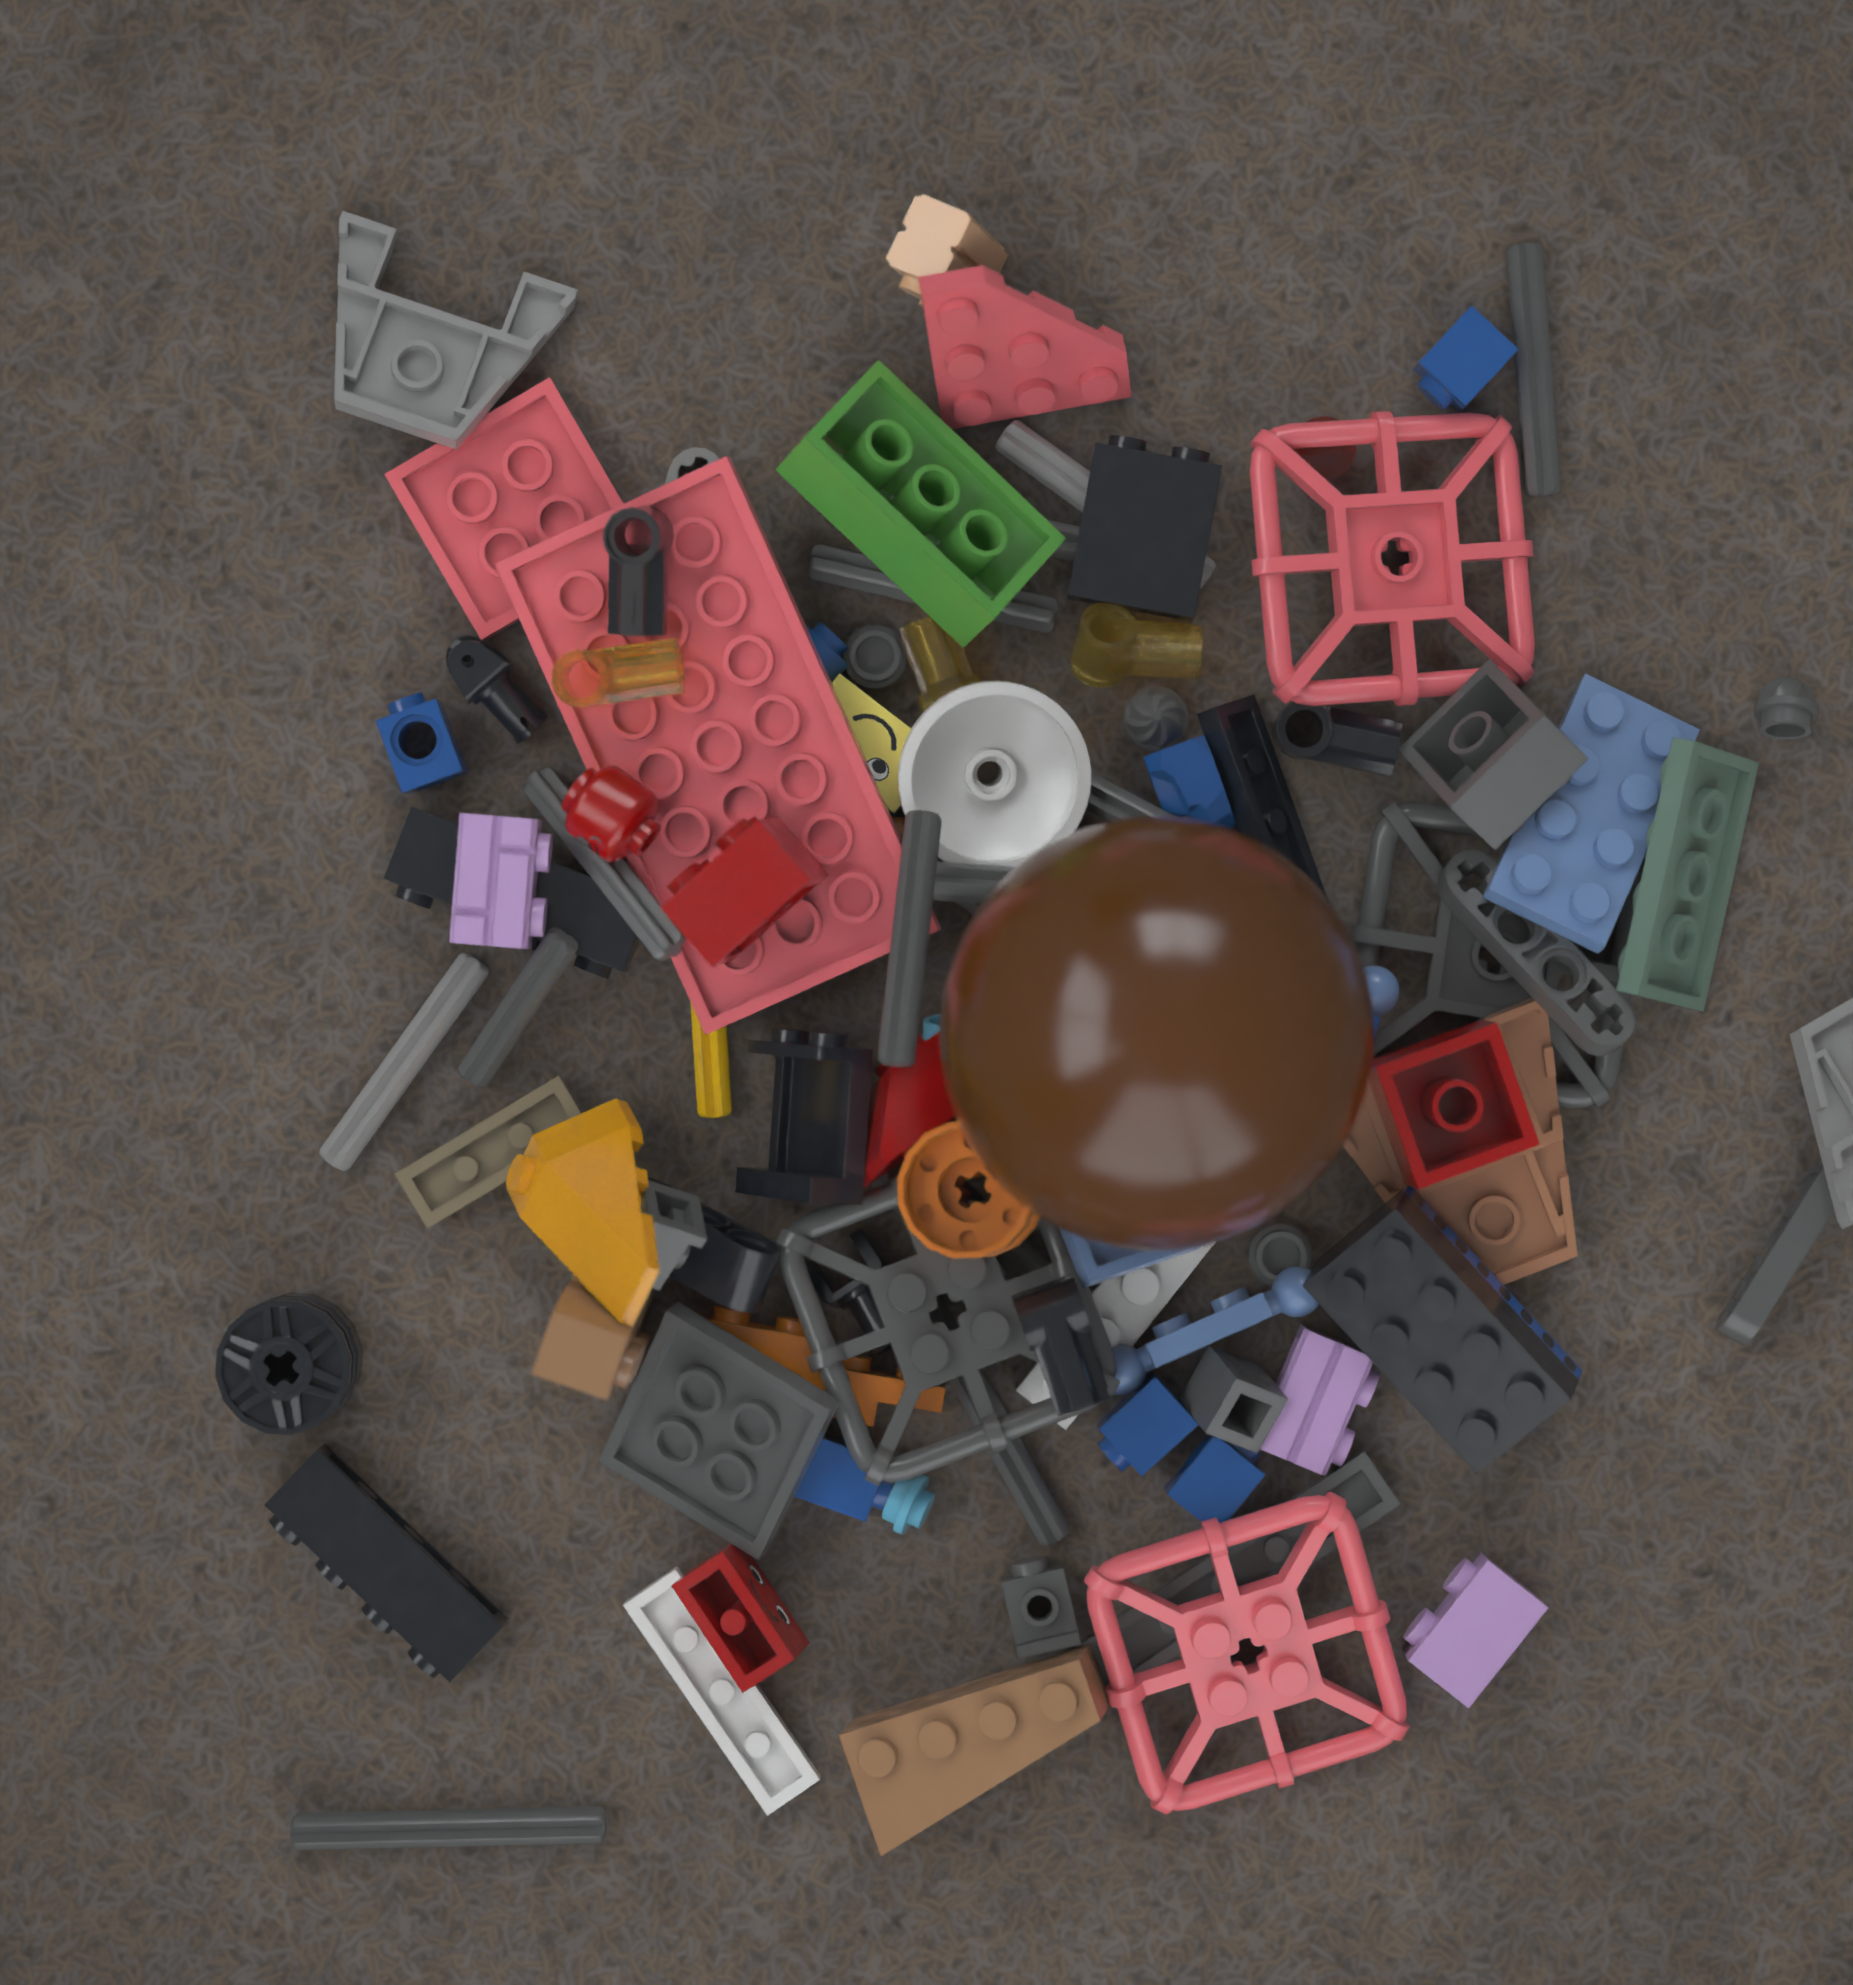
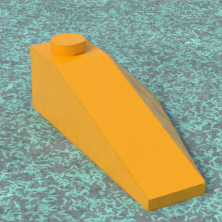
(585, 1204)

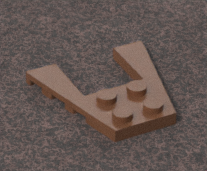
(1516, 1208)

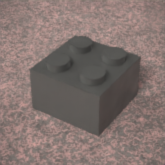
(1492, 754)

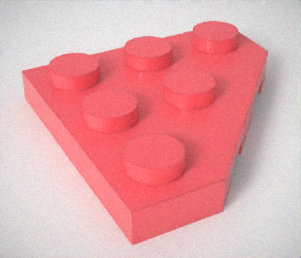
(1013, 352)

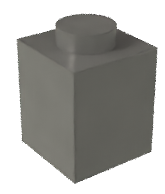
(1233, 1399)

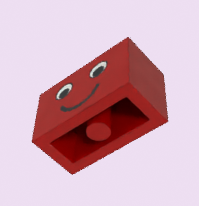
(741, 1615)

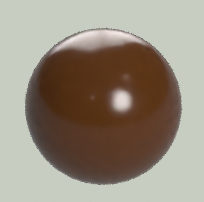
(1156, 1033)

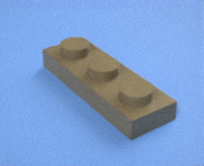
(482, 1155)

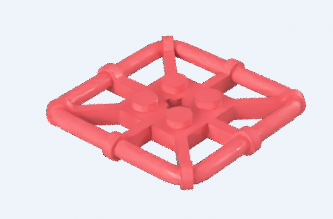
(1359, 532)
(1210, 1633)

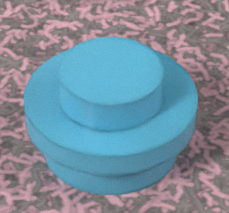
(908, 1504)

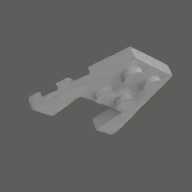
(421, 364)
(1826, 1072)

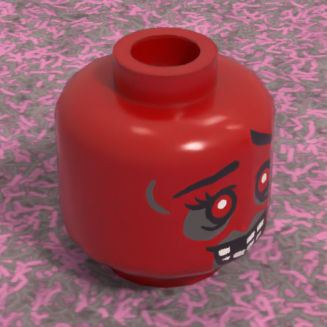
(611, 813)

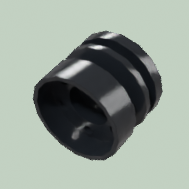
(326, 1362)

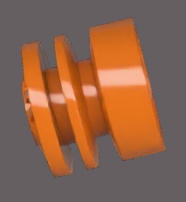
(936, 1200)

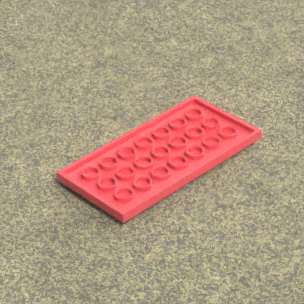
(743, 741)

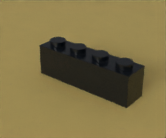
(426, 871)
(385, 1563)

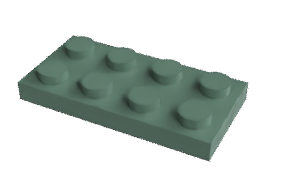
(1687, 874)

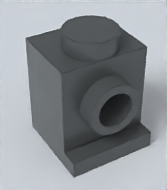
(676, 1225)
(1040, 1634)

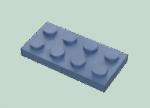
(1589, 837)

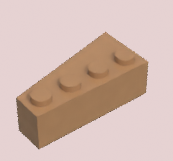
(589, 1346)
(957, 1743)

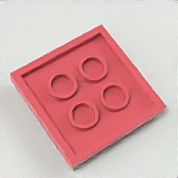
(501, 492)

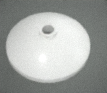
(1039, 782)

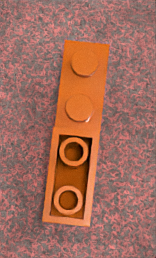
(789, 1347)

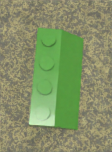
(920, 504)

